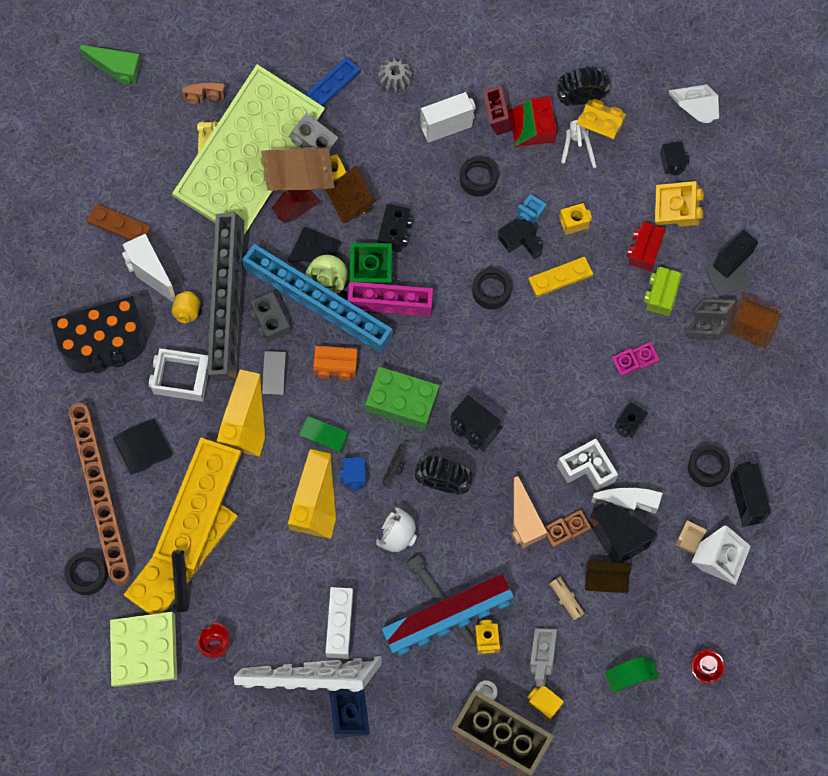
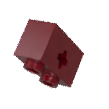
(499, 110)

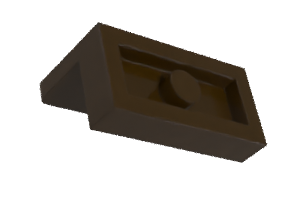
(607, 576)

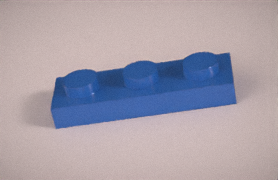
(334, 82)

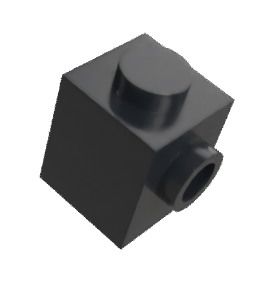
(674, 158)
(630, 420)

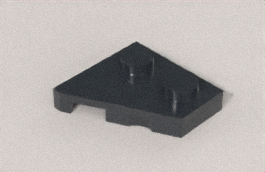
(312, 245)

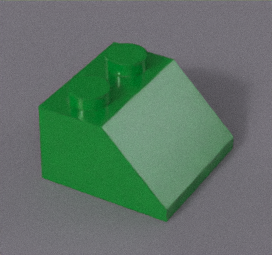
(371, 263)

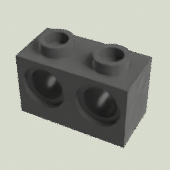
(272, 316)

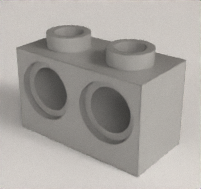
(316, 133)

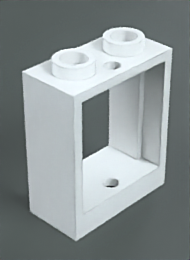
(180, 357)

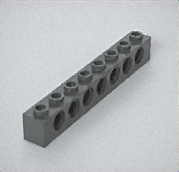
(225, 297)

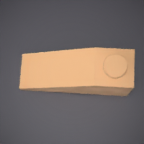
(526, 522)

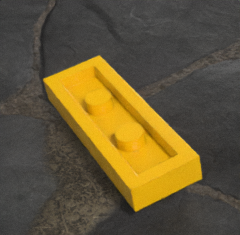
(560, 277)

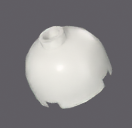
(398, 532)

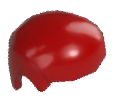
(214, 632)
(711, 660)

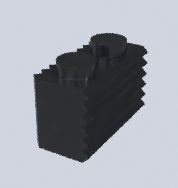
(735, 253)

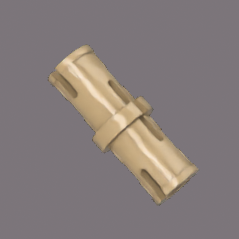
(567, 598)

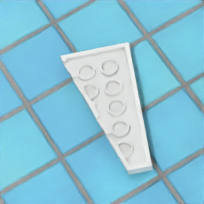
(314, 675)

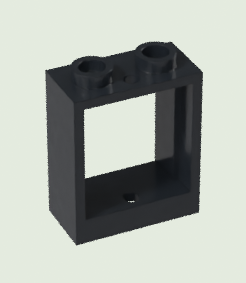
(750, 494)

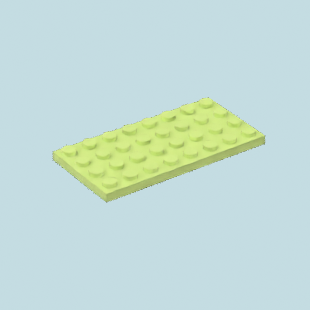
(229, 167)

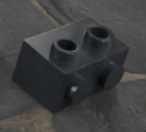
(395, 226)

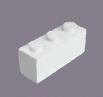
(339, 623)

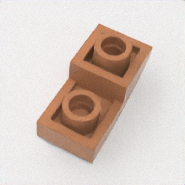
(197, 92)
(567, 528)

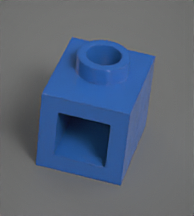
(353, 473)

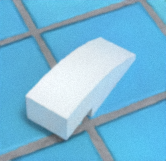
(629, 499)

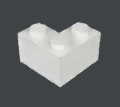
(588, 460)

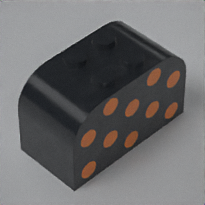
(100, 336)

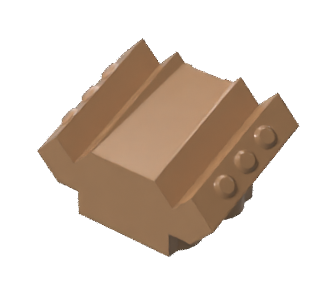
(297, 168)

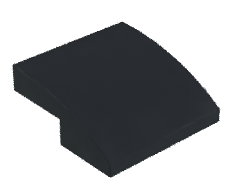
(142, 446)

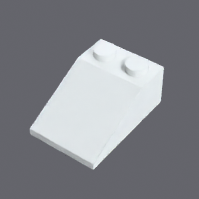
(144, 262)

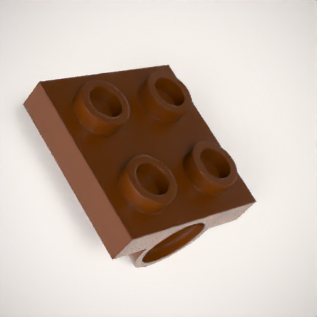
(351, 195)

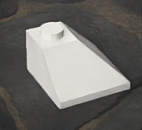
(698, 101)
(722, 554)

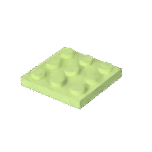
(143, 649)

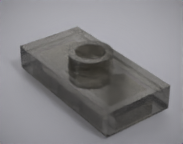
(396, 466)

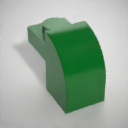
(631, 674)

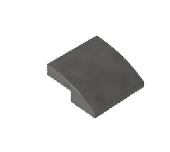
(712, 319)

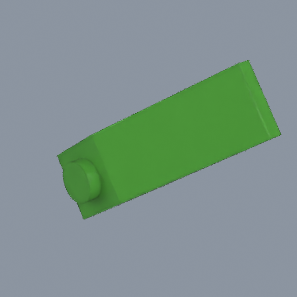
(117, 64)

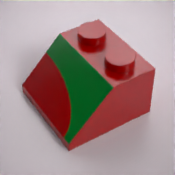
(534, 122)

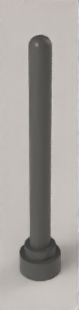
(417, 566)

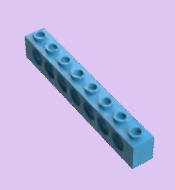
(317, 298)

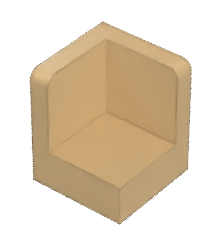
(690, 537)

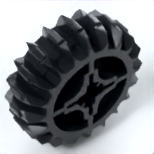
(582, 85)
(443, 475)

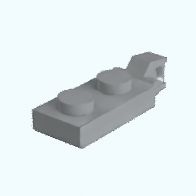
(543, 654)

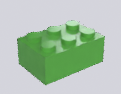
(402, 398)

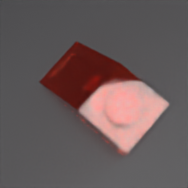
(294, 204)

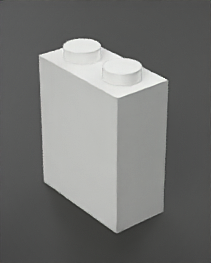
(447, 117)

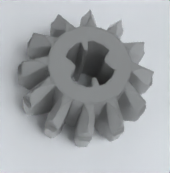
(400, 80)

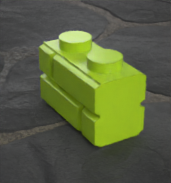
(663, 291)

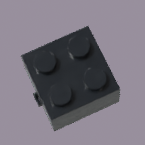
(475, 423)

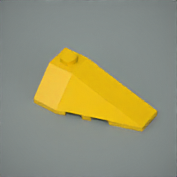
(244, 417)
(314, 501)

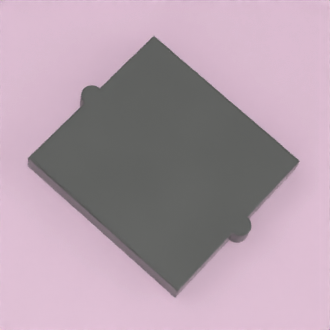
(724, 285)

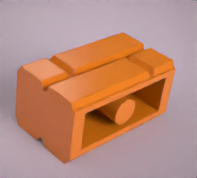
(335, 362)

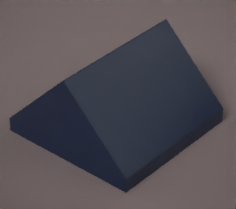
(349, 713)

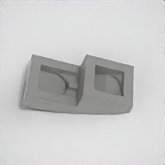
(274, 372)

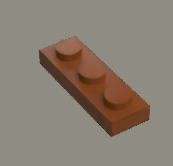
(117, 223)

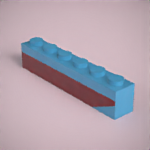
(448, 614)

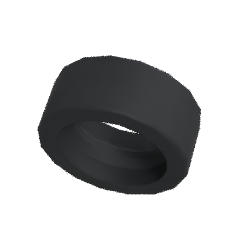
(478, 162)
(487, 274)
(711, 450)
(75, 561)

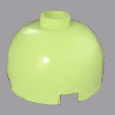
(326, 270)

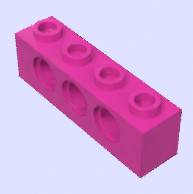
(391, 299)

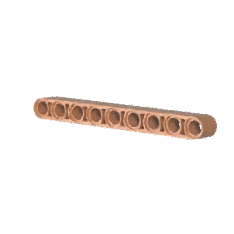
(102, 503)

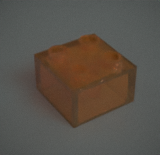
(754, 322)

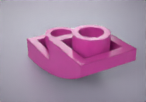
(636, 359)

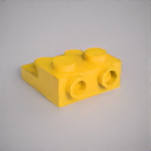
(602, 118)
(678, 204)

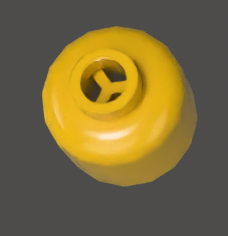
(186, 307)

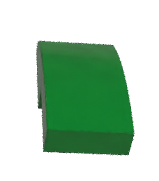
(324, 434)

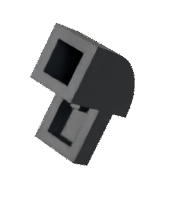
(520, 233)

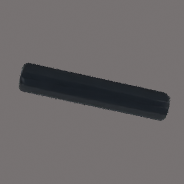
(179, 579)

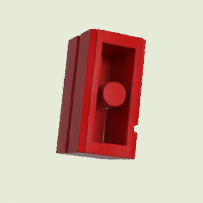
(646, 247)

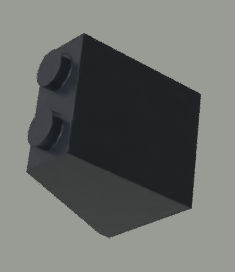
(620, 532)

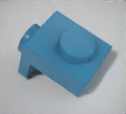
(531, 209)

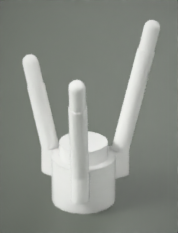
(578, 133)

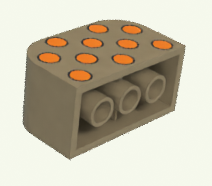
(500, 735)

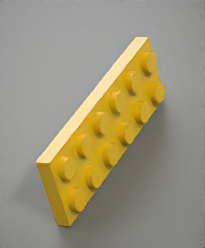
(198, 502)
(155, 585)

